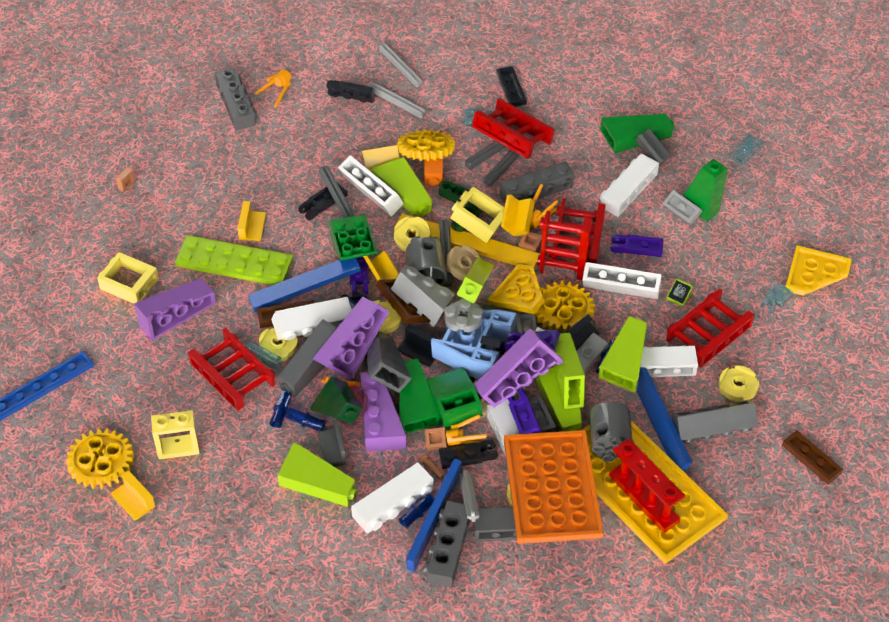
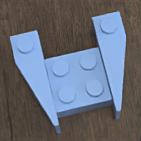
(464, 348)

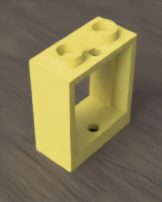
(473, 223)
(142, 286)
(177, 445)

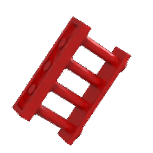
(507, 136)
(596, 229)
(582, 243)
(716, 343)
(224, 384)
(646, 485)

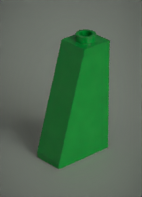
(623, 130)
(708, 189)
(416, 401)

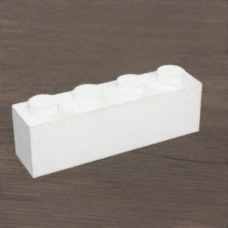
(629, 184)
(370, 185)
(622, 280)
(304, 319)
(670, 361)
(501, 421)
(392, 498)

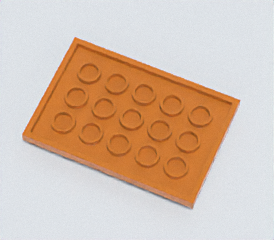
(552, 487)

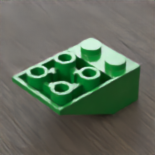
(352, 237)
(455, 397)

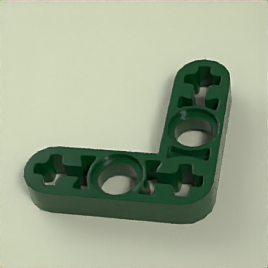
(451, 192)

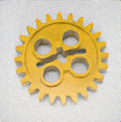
(426, 144)
(564, 306)
(99, 458)

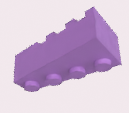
(173, 307)
(352, 338)
(517, 368)
(381, 420)

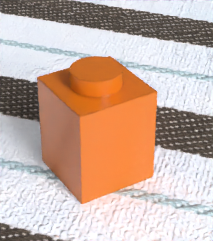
(433, 172)

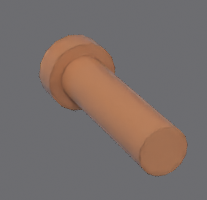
(425, 459)

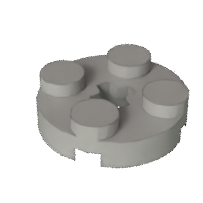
(454, 316)

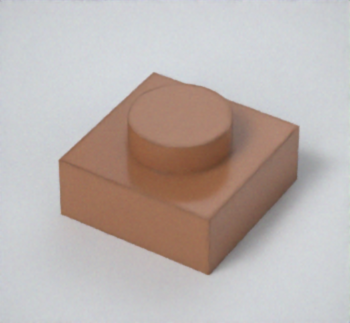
(125, 179)
(531, 241)
(435, 438)

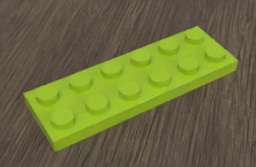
(233, 260)

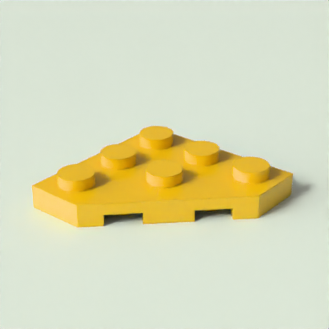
(815, 270)
(519, 291)

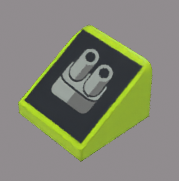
(680, 292)

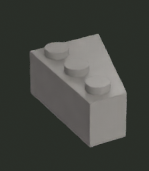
(422, 293)

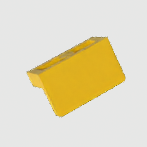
(379, 156)
(517, 215)
(250, 223)
(382, 266)
(133, 496)

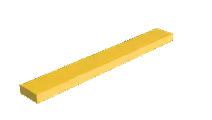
(492, 249)

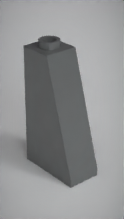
(386, 363)
(302, 367)

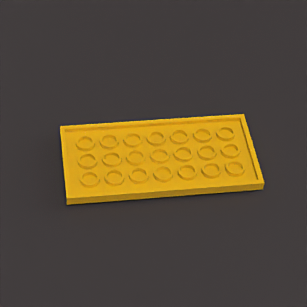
(697, 510)

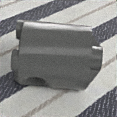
(427, 257)
(608, 428)

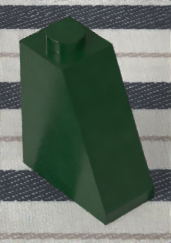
(337, 401)

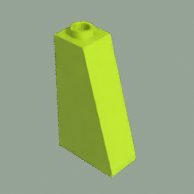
(402, 180)
(475, 280)
(624, 358)
(569, 373)
(563, 418)
(315, 477)

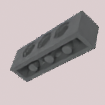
(444, 573)

